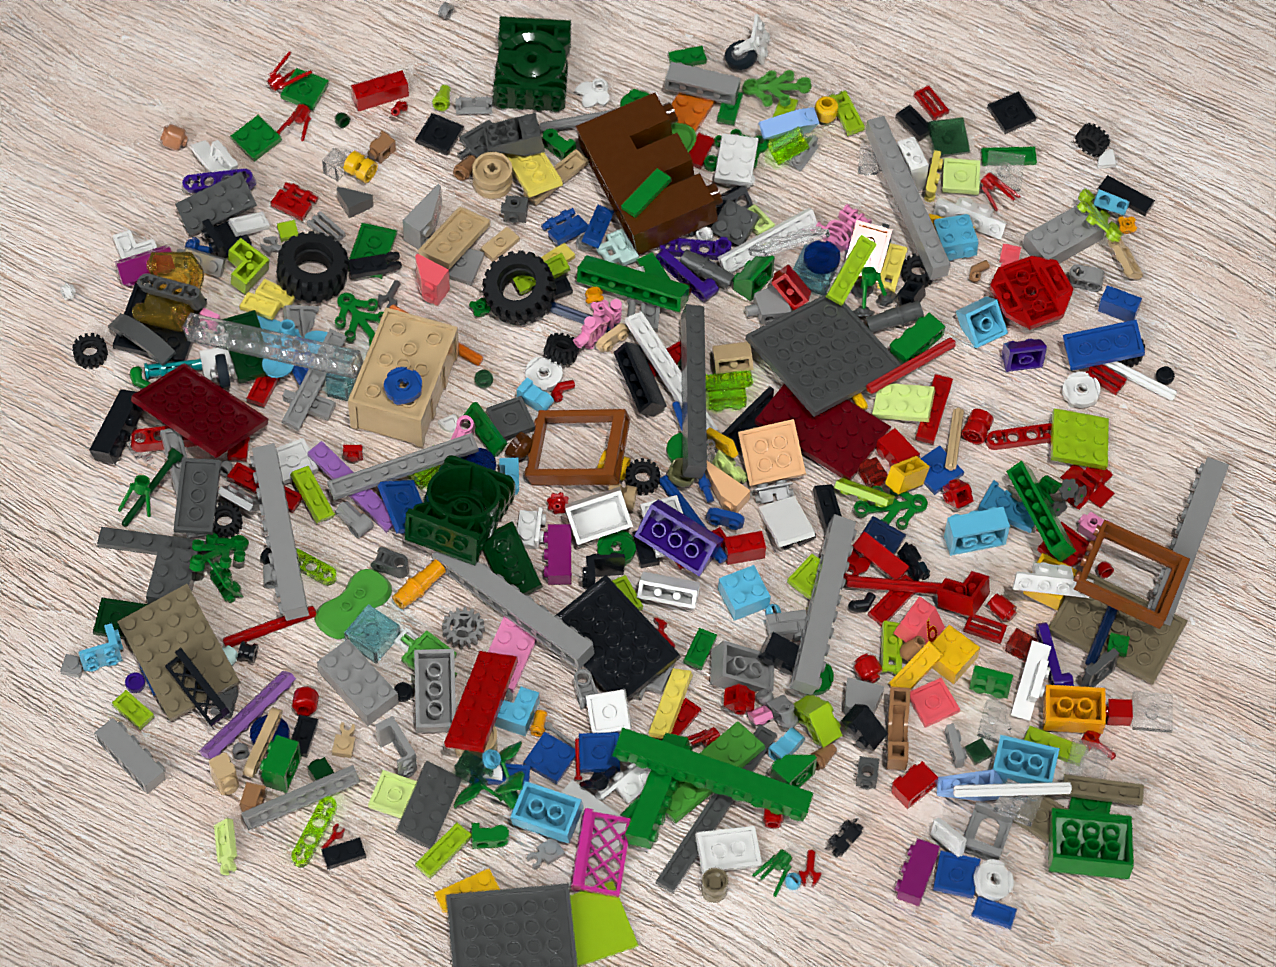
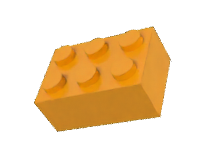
(1074, 709)

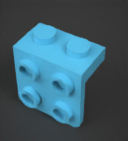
(957, 236)
(103, 654)

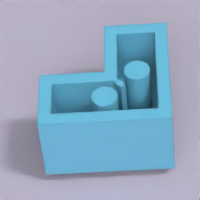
(518, 715)

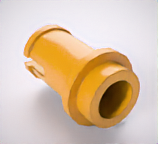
(537, 727)

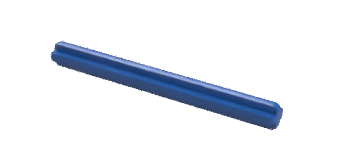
(687, 510)

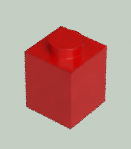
(1119, 712)

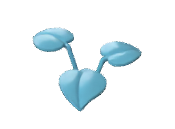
(278, 369)

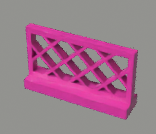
(583, 850)

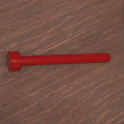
(577, 777)

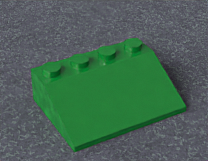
(1091, 843)

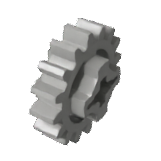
(463, 627)

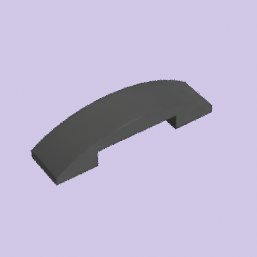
(143, 337)

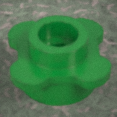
(480, 312)

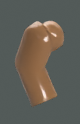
(975, 270)

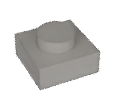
(72, 666)

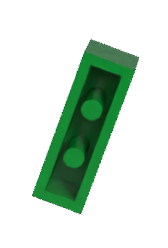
(917, 338)

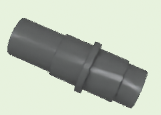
(707, 269)
(895, 316)

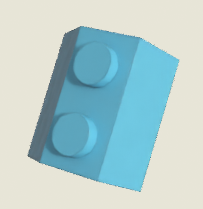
(982, 321)

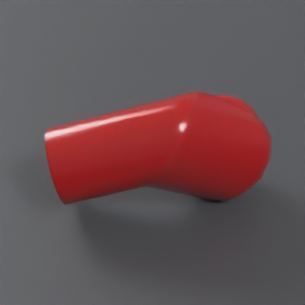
(399, 106)
(560, 388)

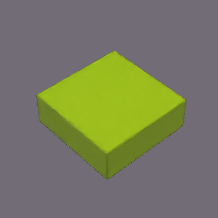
(287, 230)

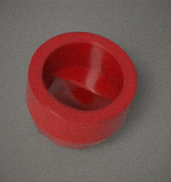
(1105, 569)

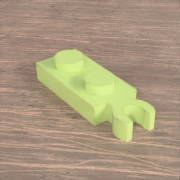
(225, 845)

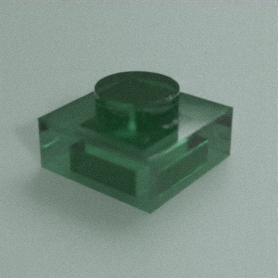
(978, 751)

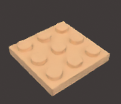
(772, 453)

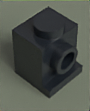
(911, 292)

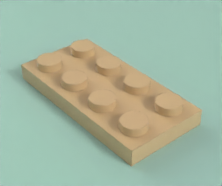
(454, 237)

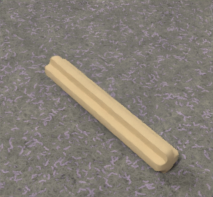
(954, 439)

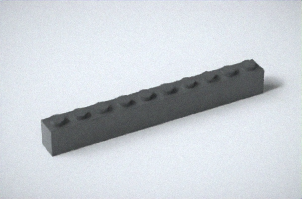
(693, 391)

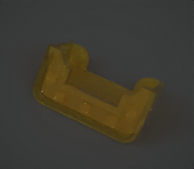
(163, 311)

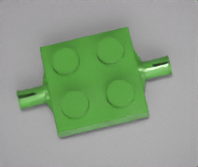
(425, 642)

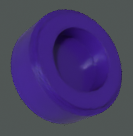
(135, 682)

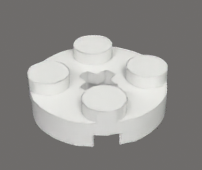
(540, 364)
(1078, 399)
(985, 887)

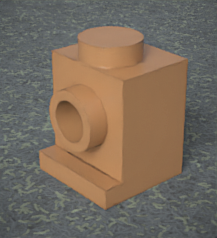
(382, 147)
(252, 796)

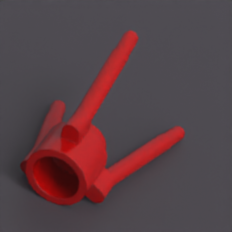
(278, 81)
(300, 115)
(992, 182)
(706, 736)

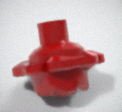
(557, 502)

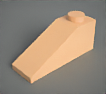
(727, 490)

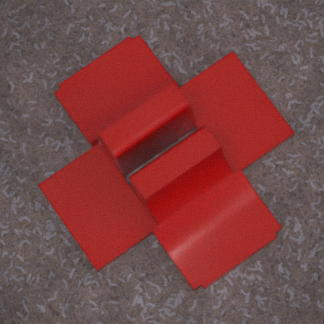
(1092, 479)

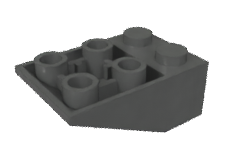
(515, 136)

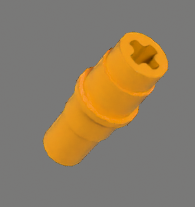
(418, 584)

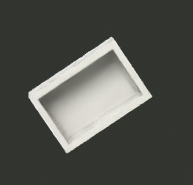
(598, 515)

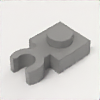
(548, 852)

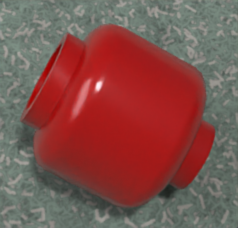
(868, 668)
(305, 700)

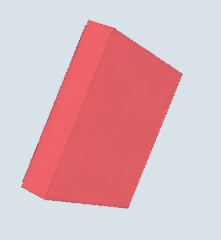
(933, 702)

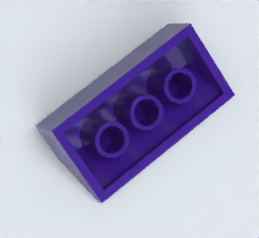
(678, 537)

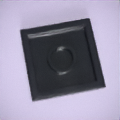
(1011, 112)
(439, 134)

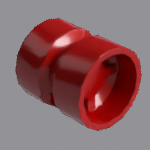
(977, 426)

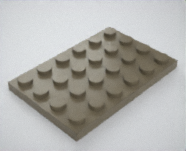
(164, 628)
(1148, 646)

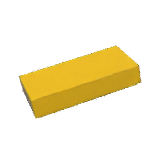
(722, 442)

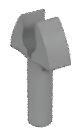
(273, 245)

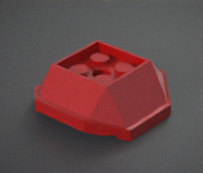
(1034, 276)

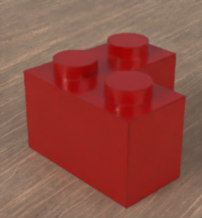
(964, 597)

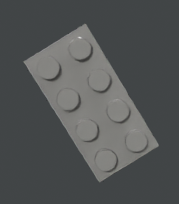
(1062, 236)
(357, 682)
(434, 690)

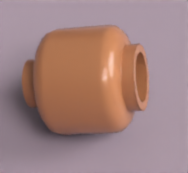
(173, 137)

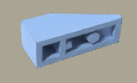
(781, 124)
(947, 783)

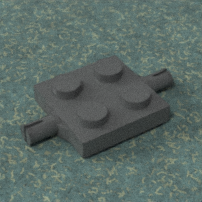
(474, 142)

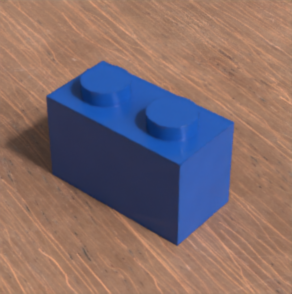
(1119, 304)

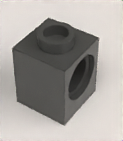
(870, 765)

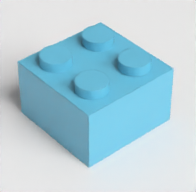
(744, 592)

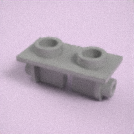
(471, 105)
(801, 159)
(765, 492)

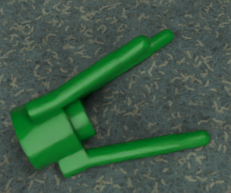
(141, 487)
(779, 862)

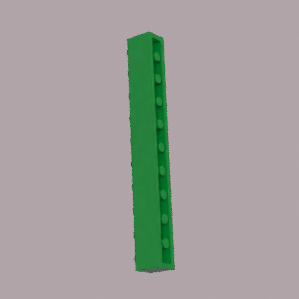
(712, 774)

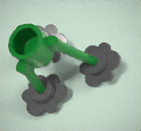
(863, 290)
(1068, 489)

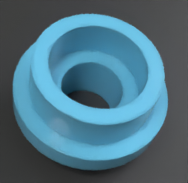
(491, 759)

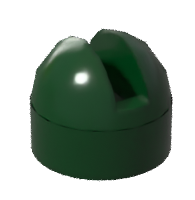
(342, 119)

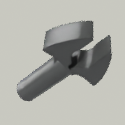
(390, 295)

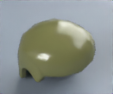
(675, 474)

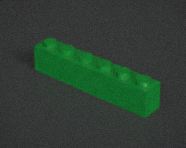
(633, 283)
(1041, 511)
(653, 802)

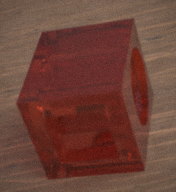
(872, 472)
(1019, 644)

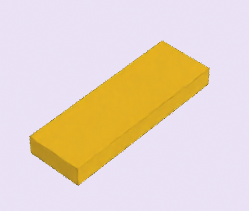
(917, 667)

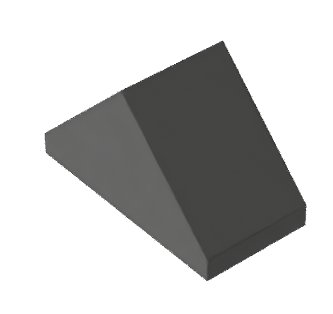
(354, 201)

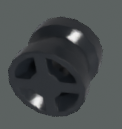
(248, 652)

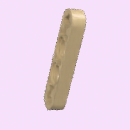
(262, 742)

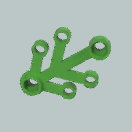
(755, 87)

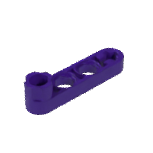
(217, 176)
(721, 247)
(700, 289)
(1055, 675)

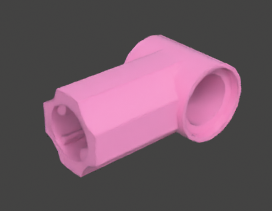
(461, 432)

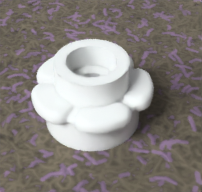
(704, 234)
(68, 291)

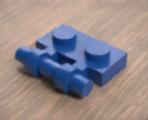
(567, 230)

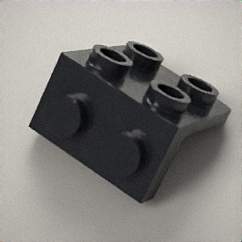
(221, 237)
(601, 565)

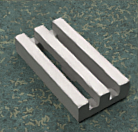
(316, 219)

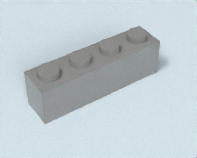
(702, 83)
(130, 756)

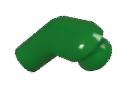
(136, 377)

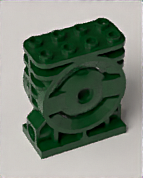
(539, 63)
(453, 509)

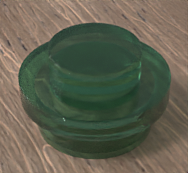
(483, 378)

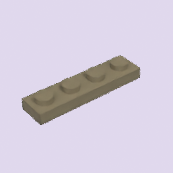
(1105, 790)

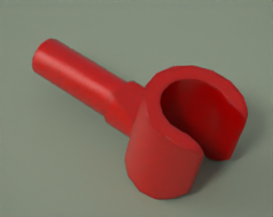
(335, 835)

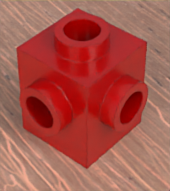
(957, 493)
(739, 699)

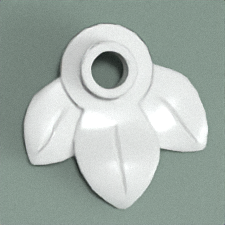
(593, 94)

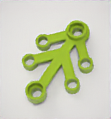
(1098, 217)

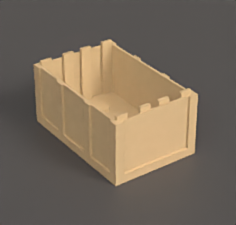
(410, 343)

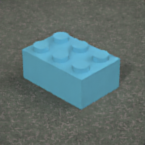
(976, 530)
(1025, 761)
(547, 812)

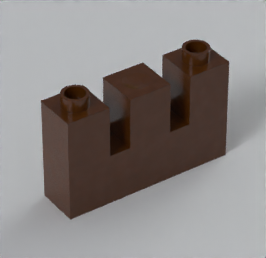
(626, 150)

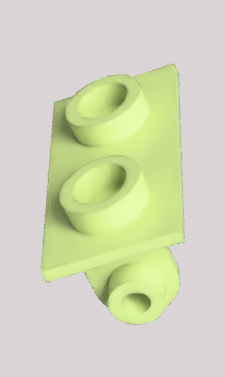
(727, 465)

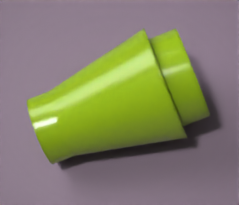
(442, 98)

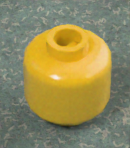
(826, 109)

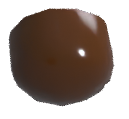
(519, 446)

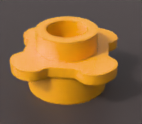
(1127, 229)
(594, 294)

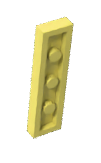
(670, 703)

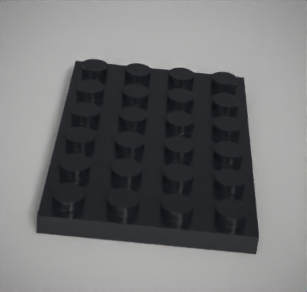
(625, 643)

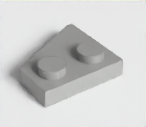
(302, 317)

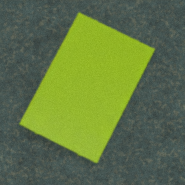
(600, 926)

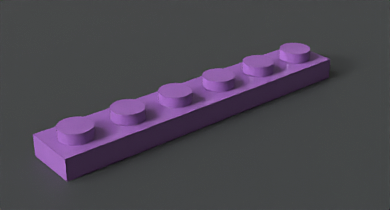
(366, 499)
(251, 711)

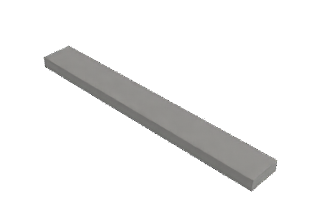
(401, 466)

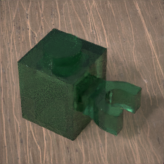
(470, 768)

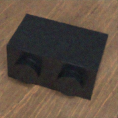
(779, 653)
(864, 727)

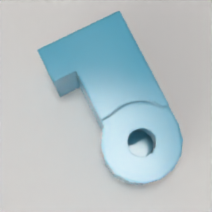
(1110, 202)
(534, 396)
(510, 467)
(786, 745)

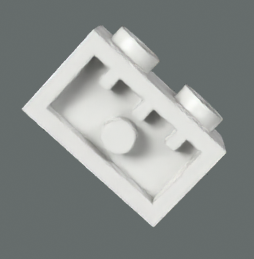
(530, 527)

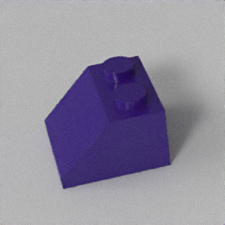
(1023, 354)

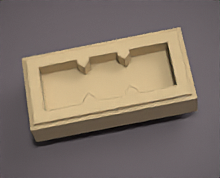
(500, 244)

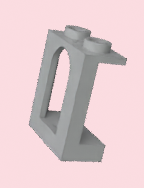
(390, 732)
(979, 849)

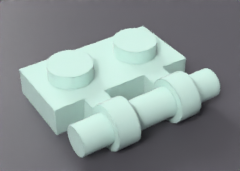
(621, 246)

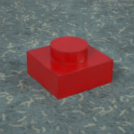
(353, 453)

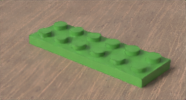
(734, 747)

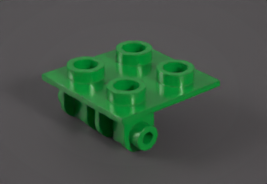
(222, 579)

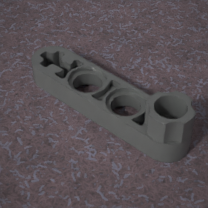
(193, 298)

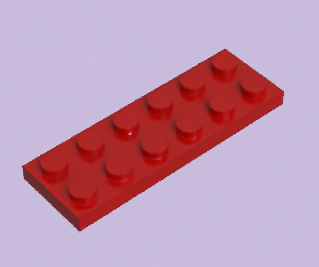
(481, 701)

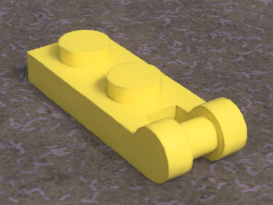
(933, 177)
(893, 266)

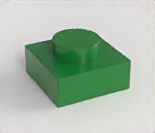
(1118, 642)

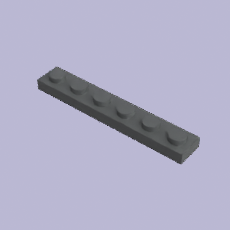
(140, 541)

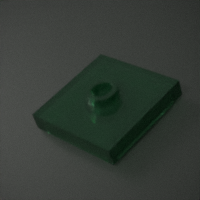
(949, 136)

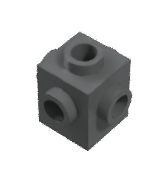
(515, 209)

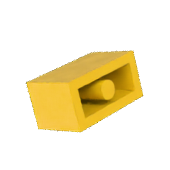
(907, 475)

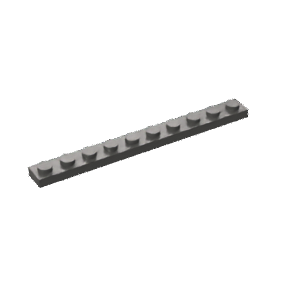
(707, 821)

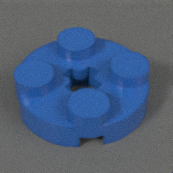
(403, 395)

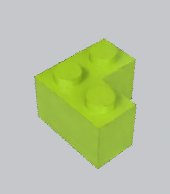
(250, 265)
(818, 718)

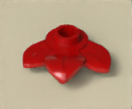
(856, 565)

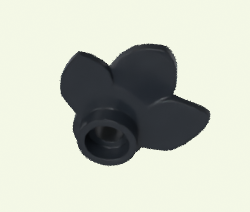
(599, 780)

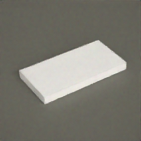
(590, 801)

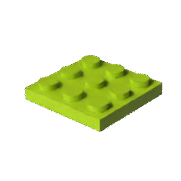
(1079, 439)

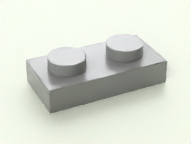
(953, 739)

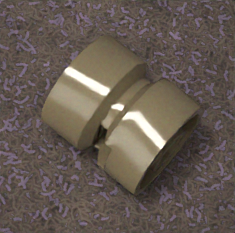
(714, 885)

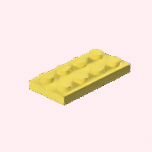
(534, 173)

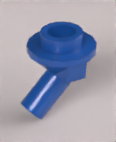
(194, 244)

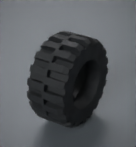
(517, 265)
(312, 285)

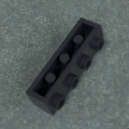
(640, 379)
(116, 428)

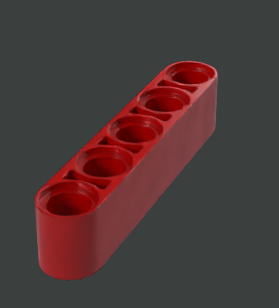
(150, 442)

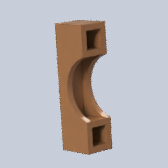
(898, 728)

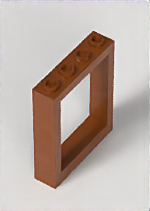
(600, 476)
(1144, 547)

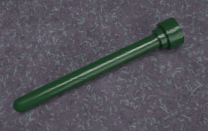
(173, 457)

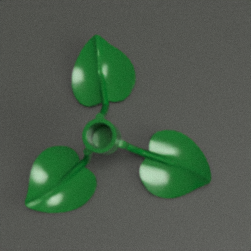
(506, 789)

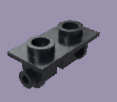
(911, 557)
(848, 831)

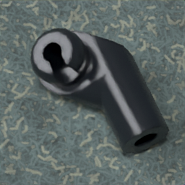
(862, 605)

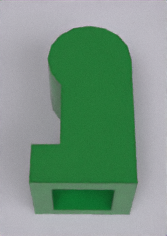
(557, 145)
(489, 837)

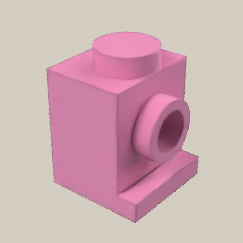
(1088, 524)

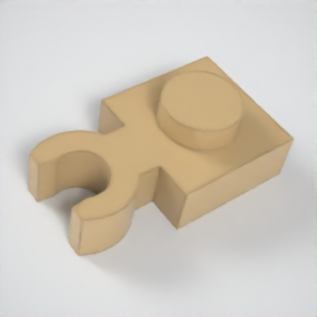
(344, 743)

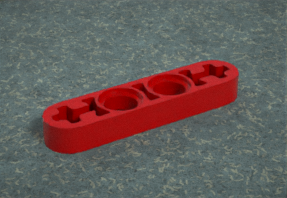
(1021, 433)

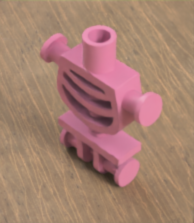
(841, 229)
(596, 326)

